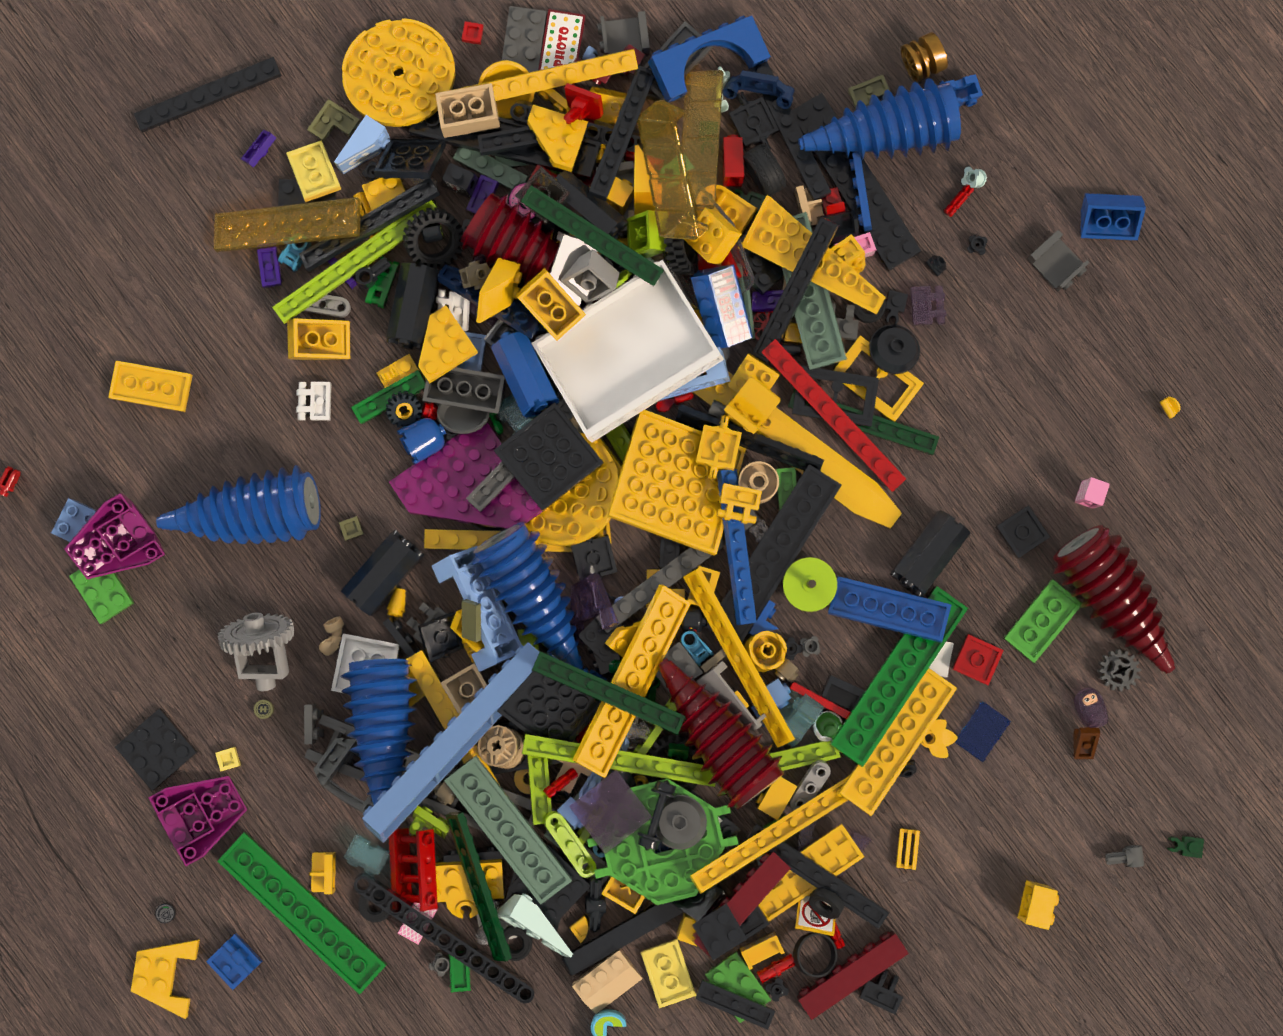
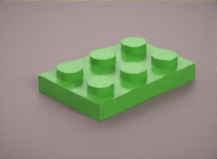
(102, 594)
(736, 977)

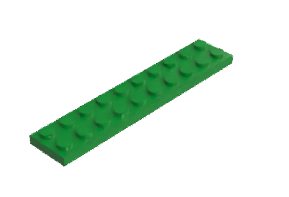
(892, 687)
(302, 912)

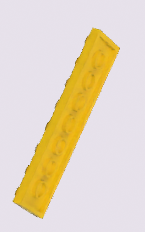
(871, 783)

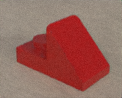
(832, 203)

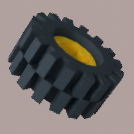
(403, 399)

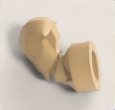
(331, 644)

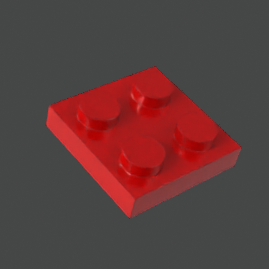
(977, 659)

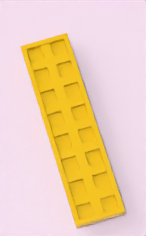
(833, 851)

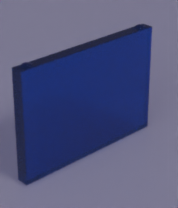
(982, 731)

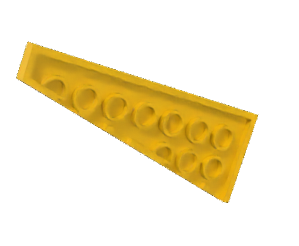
(782, 241)

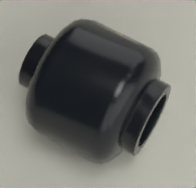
(694, 620)

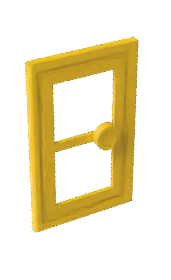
(913, 383)

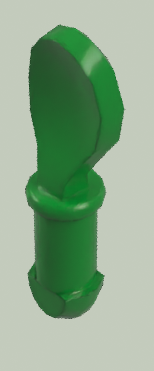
(497, 424)

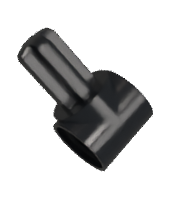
(373, 271)

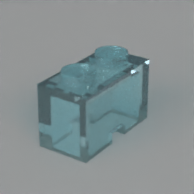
(366, 856)

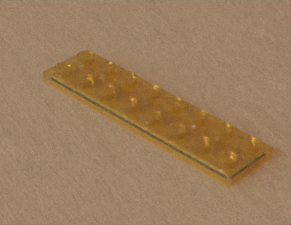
(287, 224)

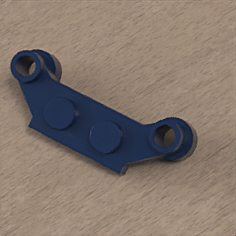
(760, 84)

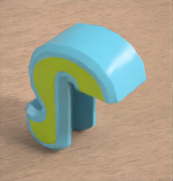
(606, 1018)

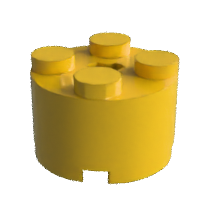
(775, 648)

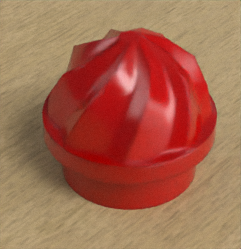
(429, 411)

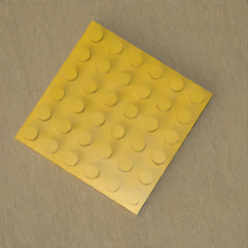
(666, 488)

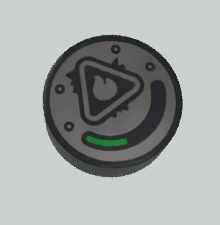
(165, 913)

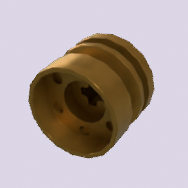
(924, 57)

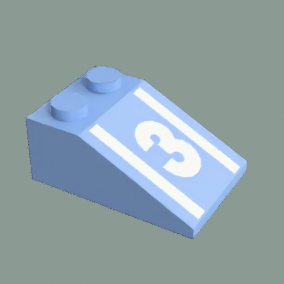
(363, 145)

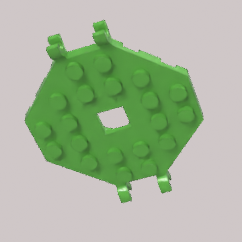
(665, 874)

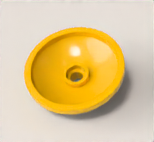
(501, 70)

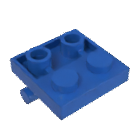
(234, 961)

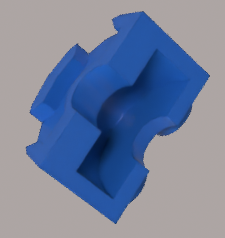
(966, 90)

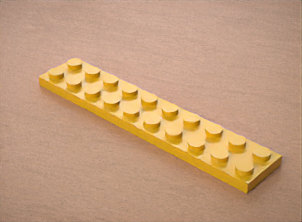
(635, 675)

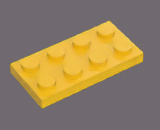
(150, 386)

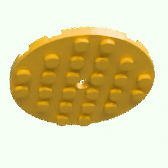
(393, 46)
(582, 509)

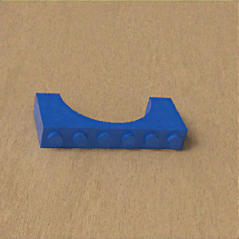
(739, 37)

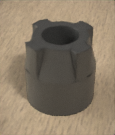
(717, 409)

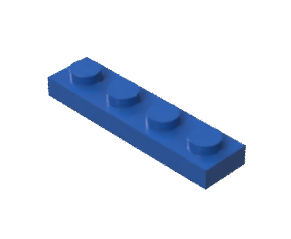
(859, 183)

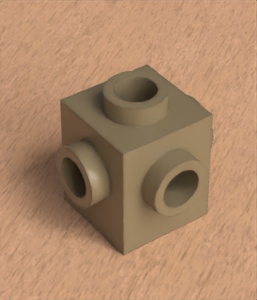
(474, 275)

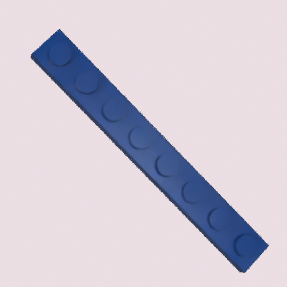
(737, 558)

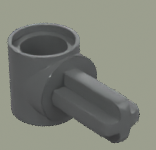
(1131, 856)

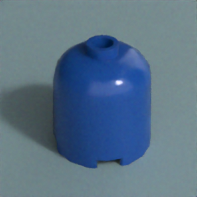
(422, 439)

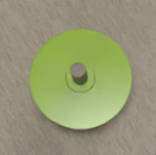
(810, 584)

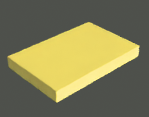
(313, 171)
(668, 973)

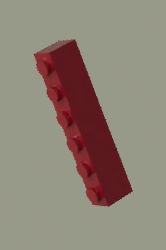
(753, 890)
(852, 974)

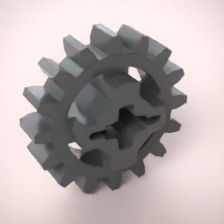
(1123, 677)

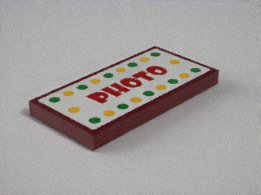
(561, 39)

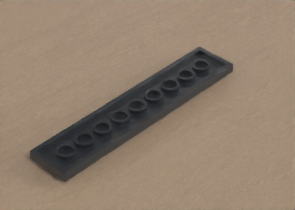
(583, 165)
(889, 233)
(784, 540)

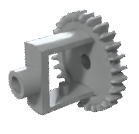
(258, 633)

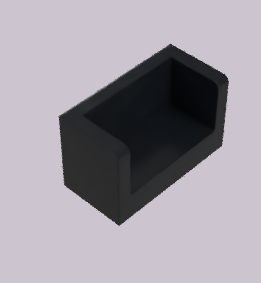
(847, 225)
(841, 692)

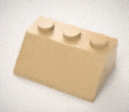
(467, 110)
(463, 686)
(606, 981)

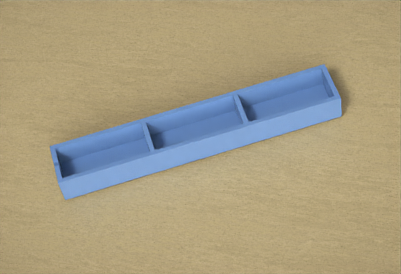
(448, 747)

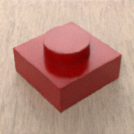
(472, 33)

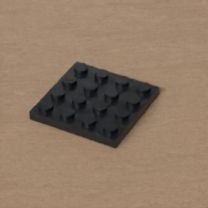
(548, 456)
(549, 708)

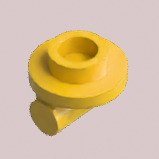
(1170, 406)

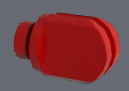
(9, 480)

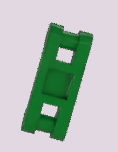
(383, 285)

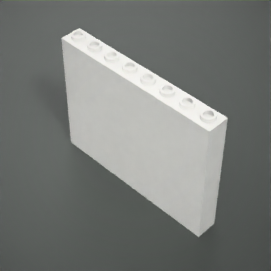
(627, 353)

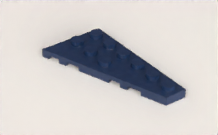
(515, 315)

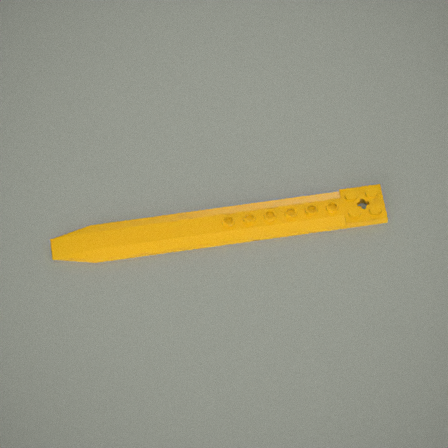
(858, 491)

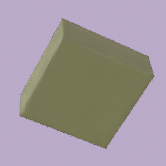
(351, 528)

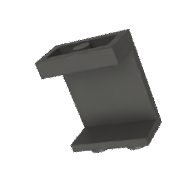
(621, 32)
(1057, 262)

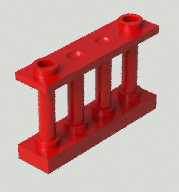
(401, 868)

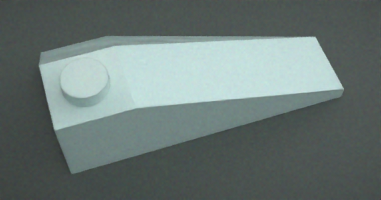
(524, 914)

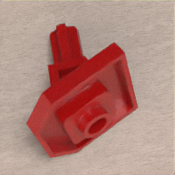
(582, 104)

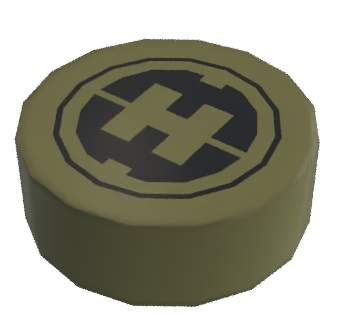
(263, 709)

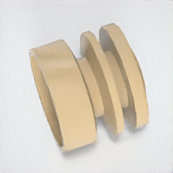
(511, 747)

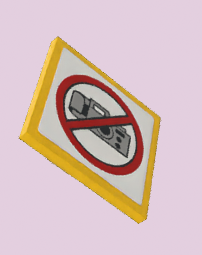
(811, 921)

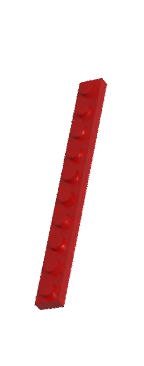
(833, 415)

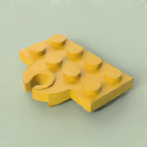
(454, 888)

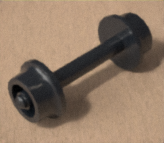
(649, 840)

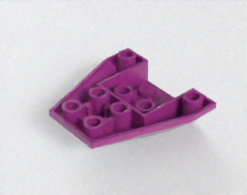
(114, 540)
(197, 815)

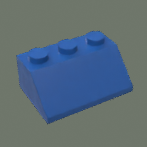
(1112, 216)

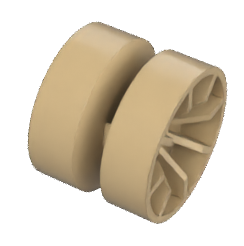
(760, 477)

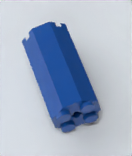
(524, 373)

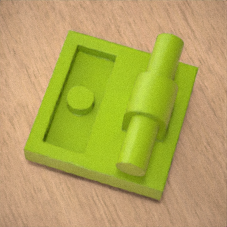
(424, 817)

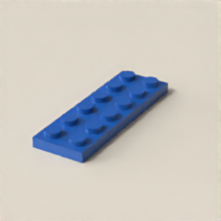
(890, 609)

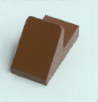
(1085, 742)

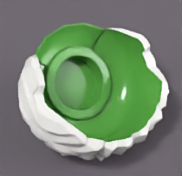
(827, 725)

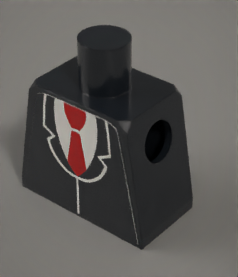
(459, 180)

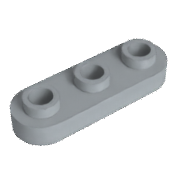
(331, 307)
(810, 778)

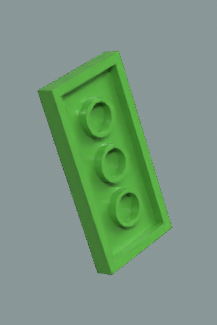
(1042, 621)

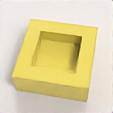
(228, 759)

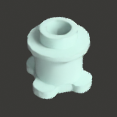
(974, 178)

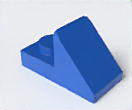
(762, 624)

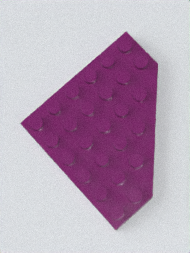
(445, 480)

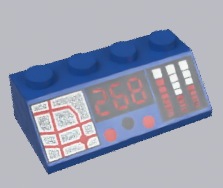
(721, 305)

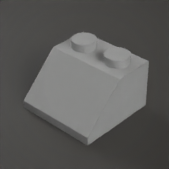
(591, 277)

